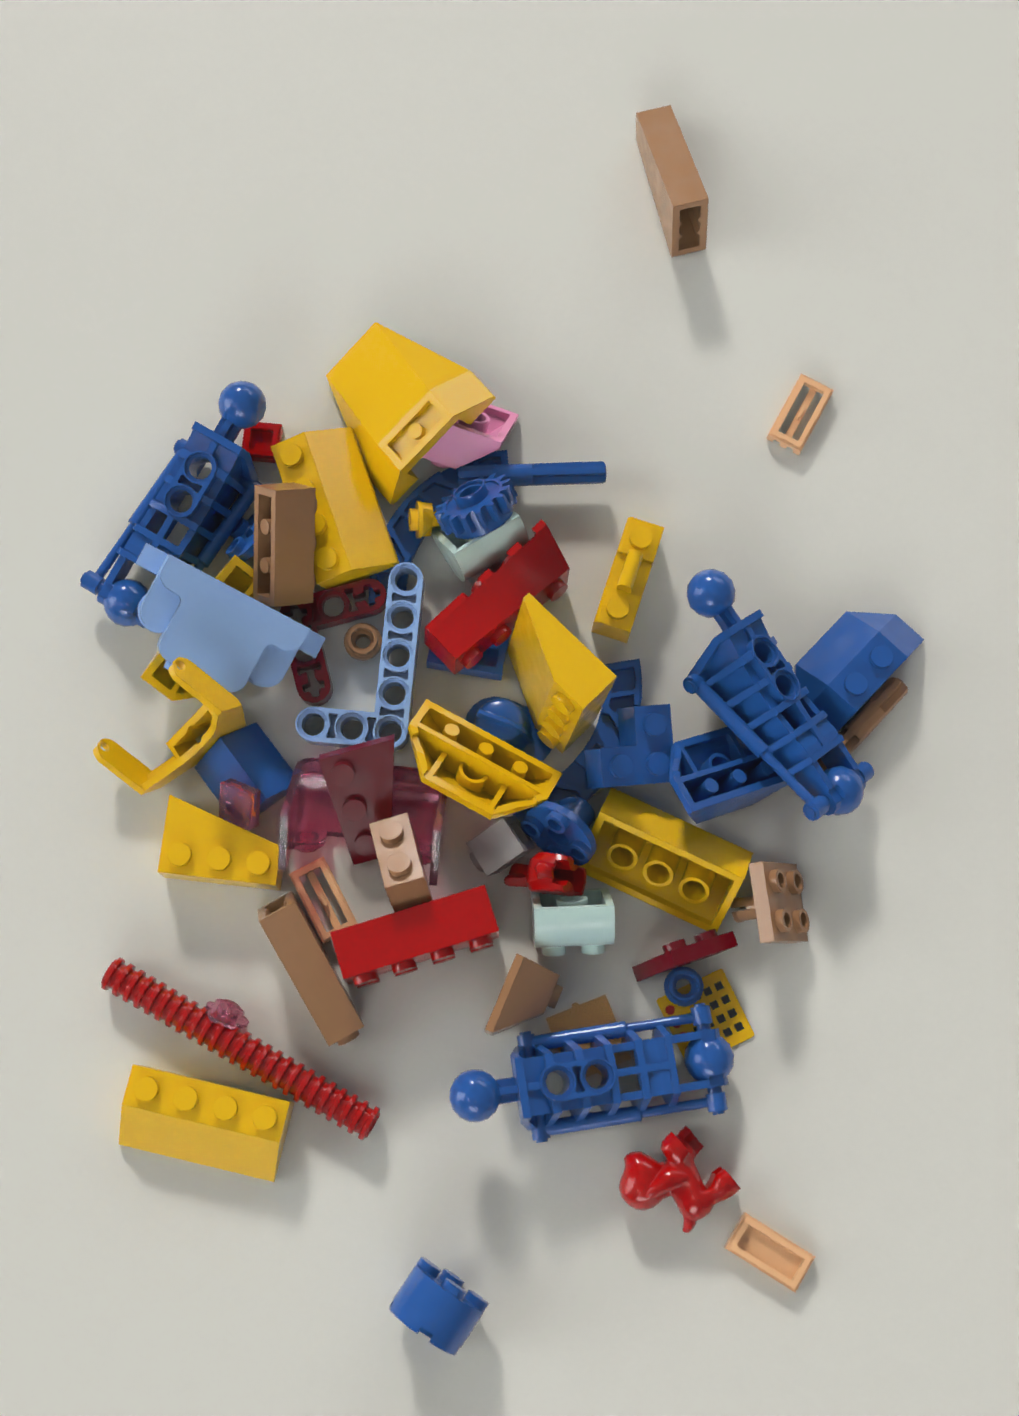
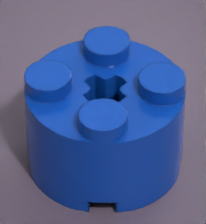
(438, 1306)

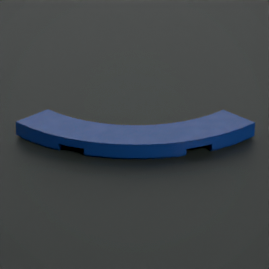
(429, 491)
(624, 693)

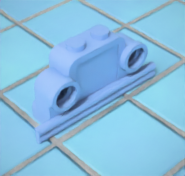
(218, 626)

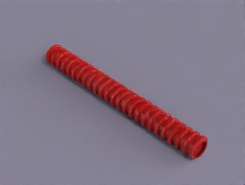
(240, 1048)

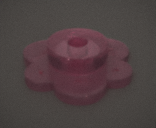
(226, 1013)

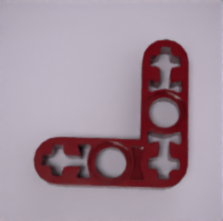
(318, 620)

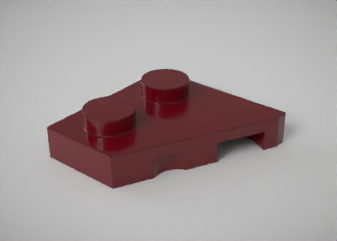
(679, 954)

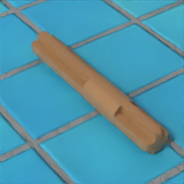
(871, 714)

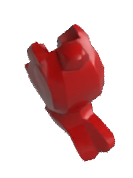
(549, 875)

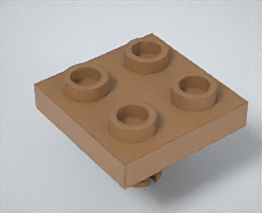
(775, 903)

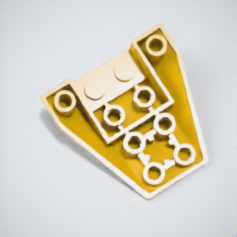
(401, 403)

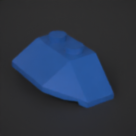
(854, 662)
(719, 775)

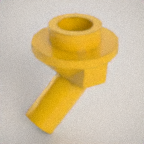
(422, 519)

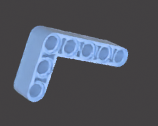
(388, 676)

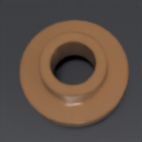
(362, 630)

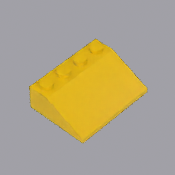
(556, 675)

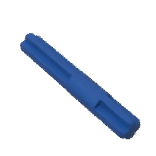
(539, 473)

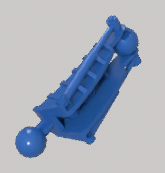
(209, 516)
(763, 704)
(707, 1059)

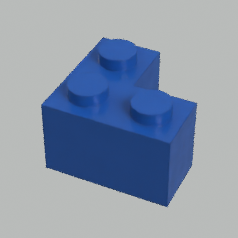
(642, 753)

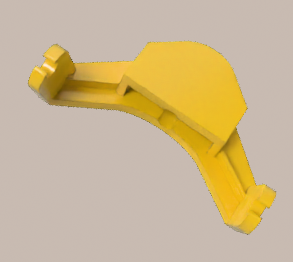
(217, 717)

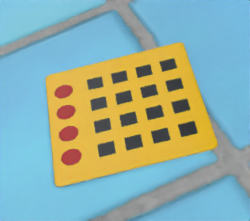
(724, 1007)

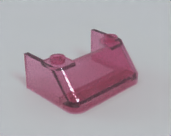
(311, 817)

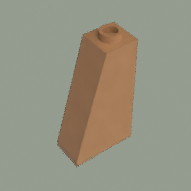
(673, 180)
(310, 969)

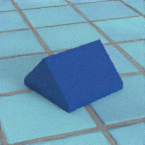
(250, 759)

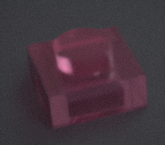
(239, 804)

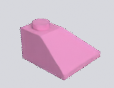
(468, 442)

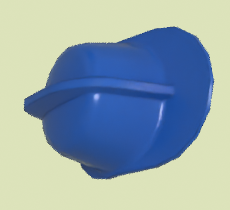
(509, 723)

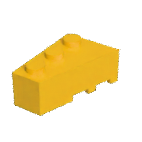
(215, 851)

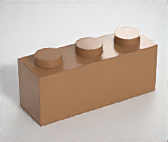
(284, 544)

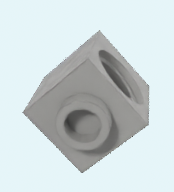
(499, 846)

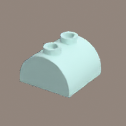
(473, 556)
(573, 921)

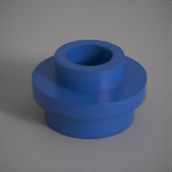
(694, 980)

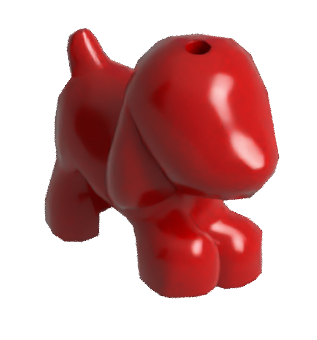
(649, 1181)

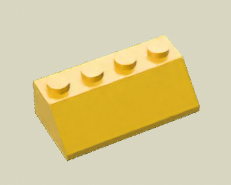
(348, 517)
(666, 861)
(204, 1122)

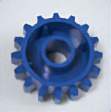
(477, 507)

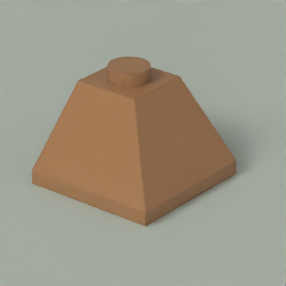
(524, 995)

